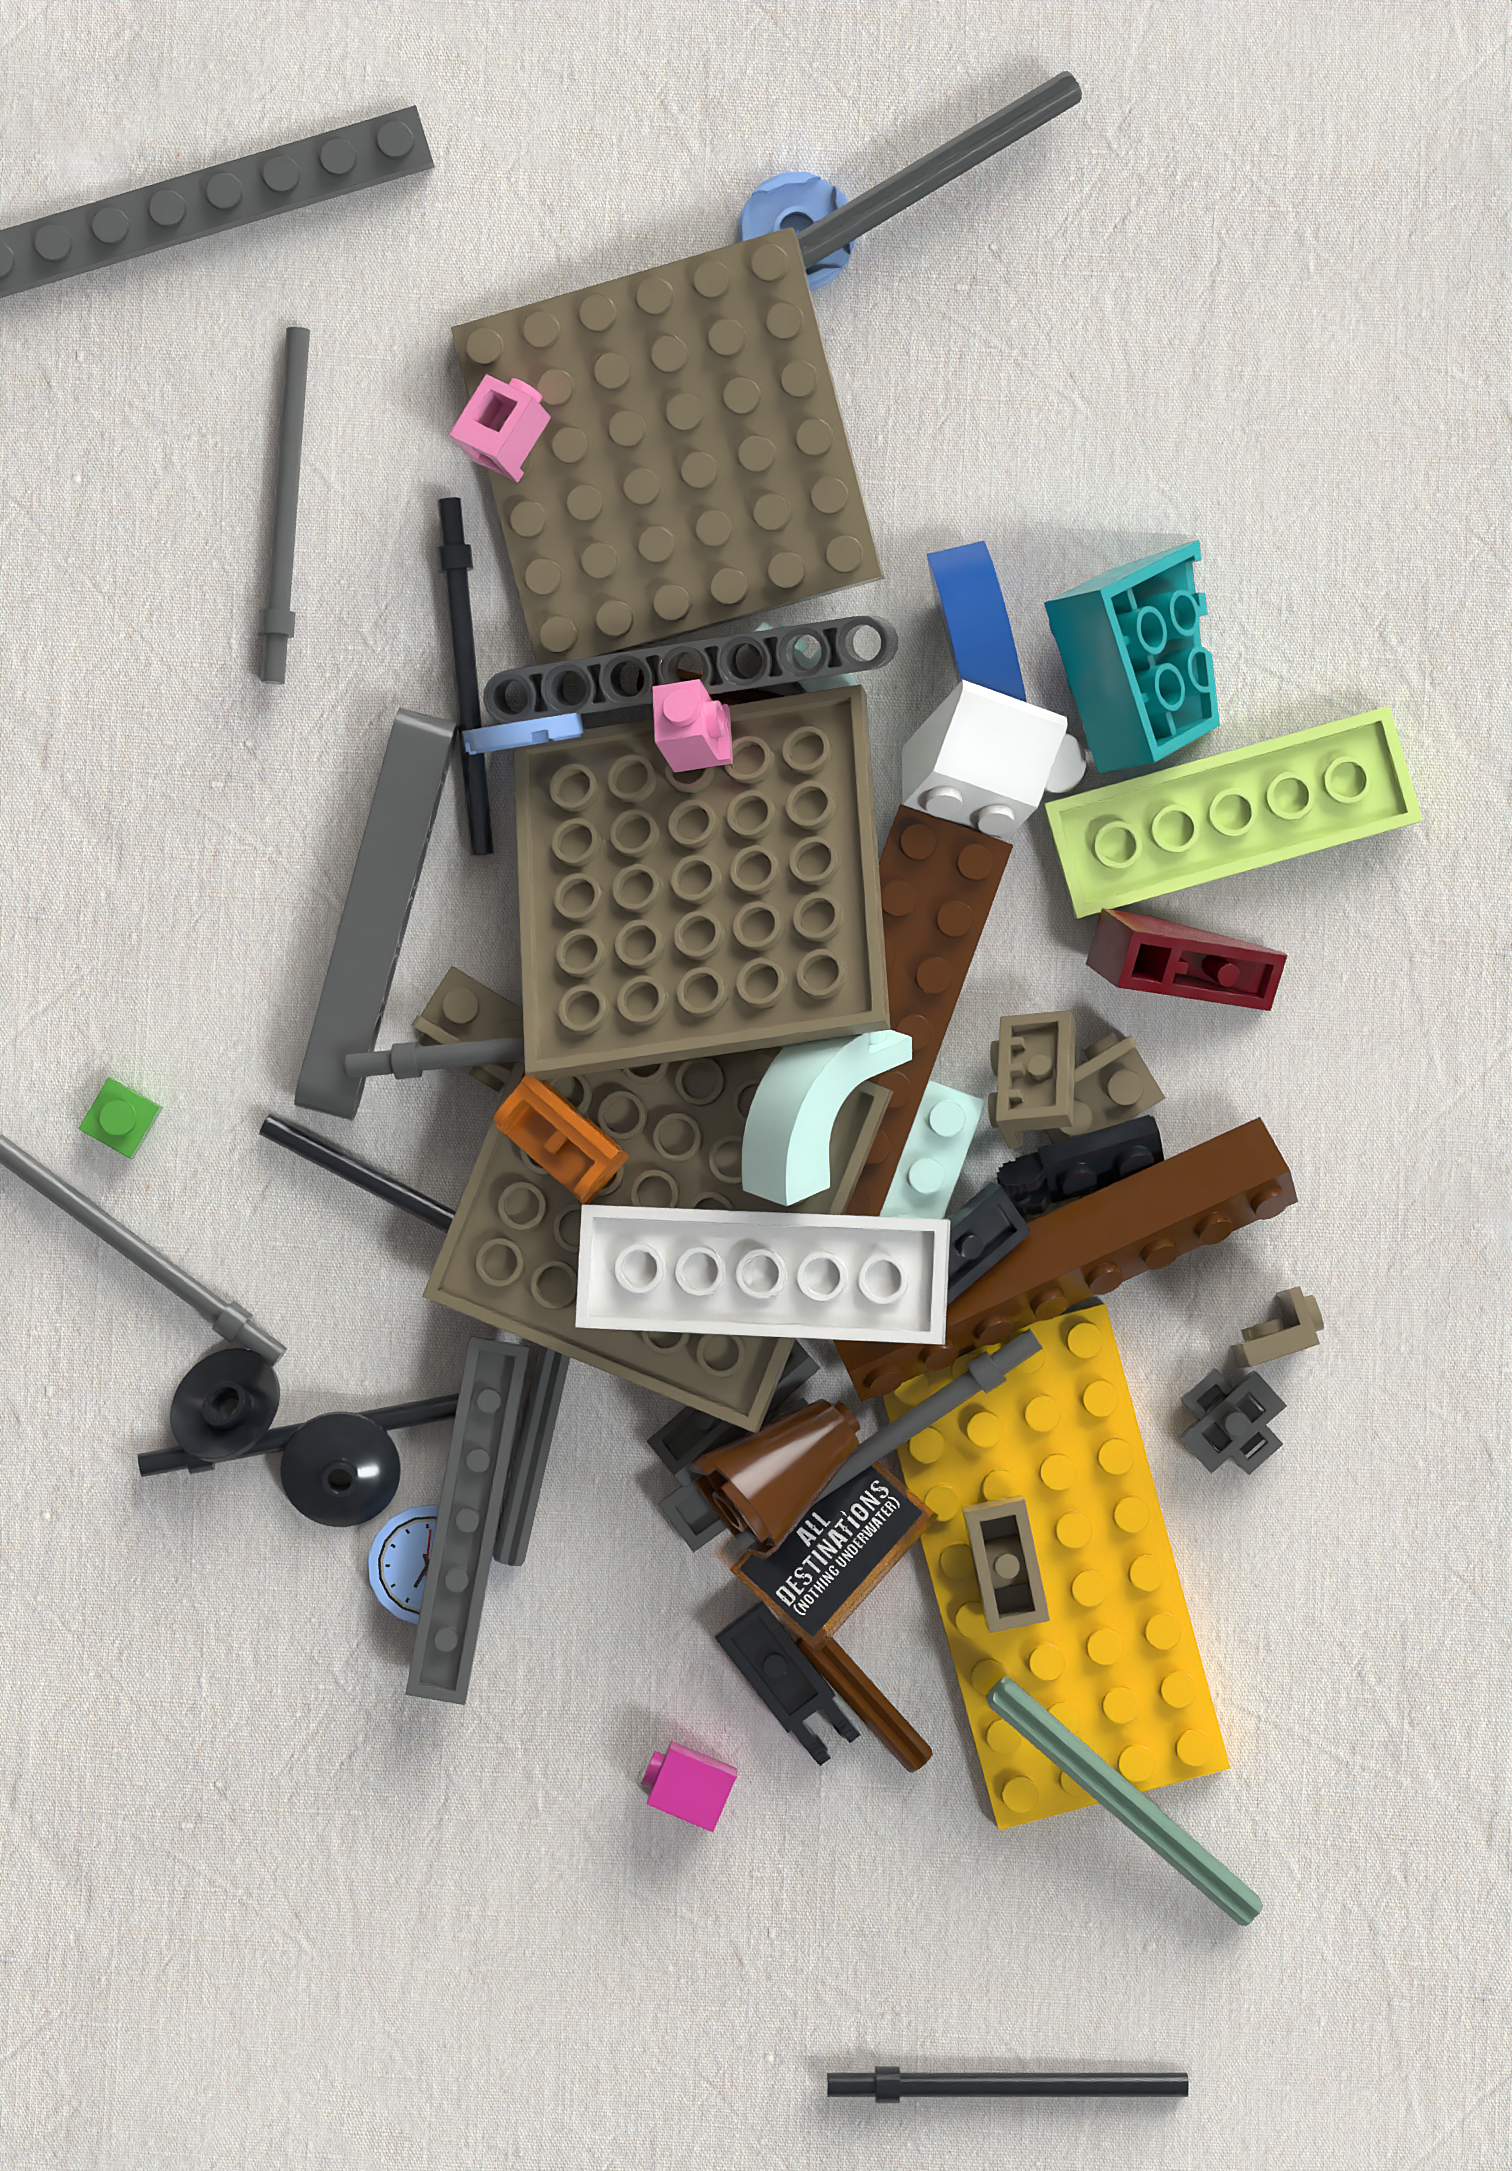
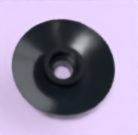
(211, 1393)
(345, 1443)

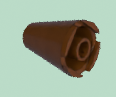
(776, 1475)

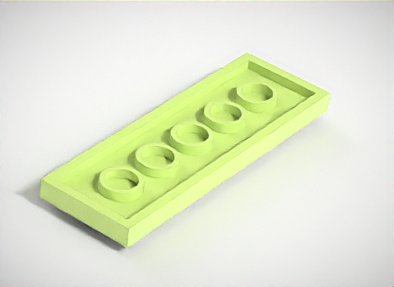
(1232, 812)

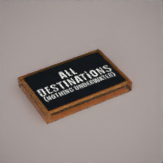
(838, 1553)

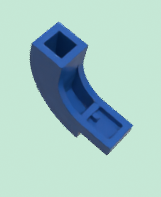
(975, 619)

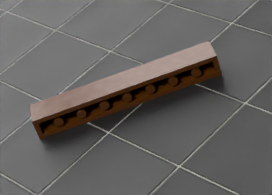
(1095, 1248)

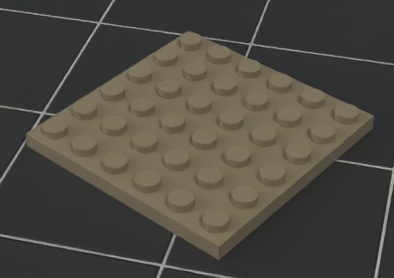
(684, 452)
(702, 899)
(684, 1124)

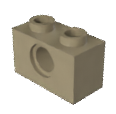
(1005, 1563)

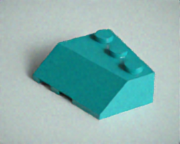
(1138, 658)

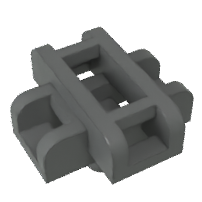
(1232, 1422)

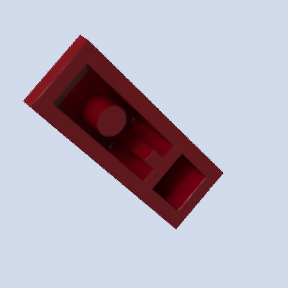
(1183, 961)

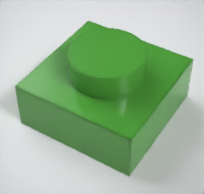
(120, 1118)

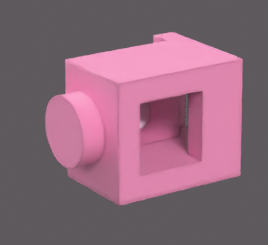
(501, 425)
(691, 726)

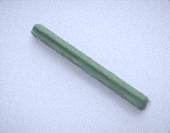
(1124, 1801)

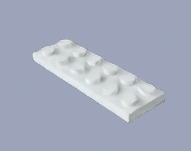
(763, 1274)

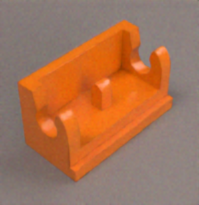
(560, 1138)

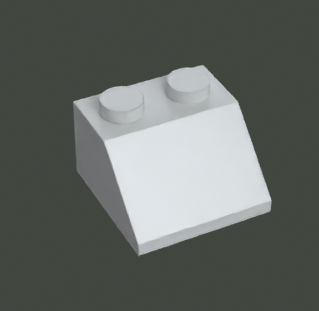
(981, 760)

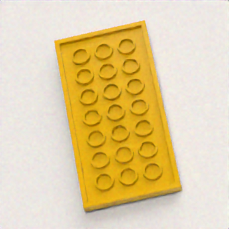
(1119, 1636)

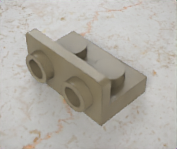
(468, 1013)
(1033, 1074)
(1109, 1088)
(1273, 1339)

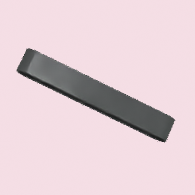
(718, 663)
(376, 911)

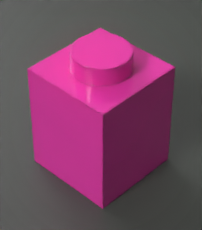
(689, 1785)

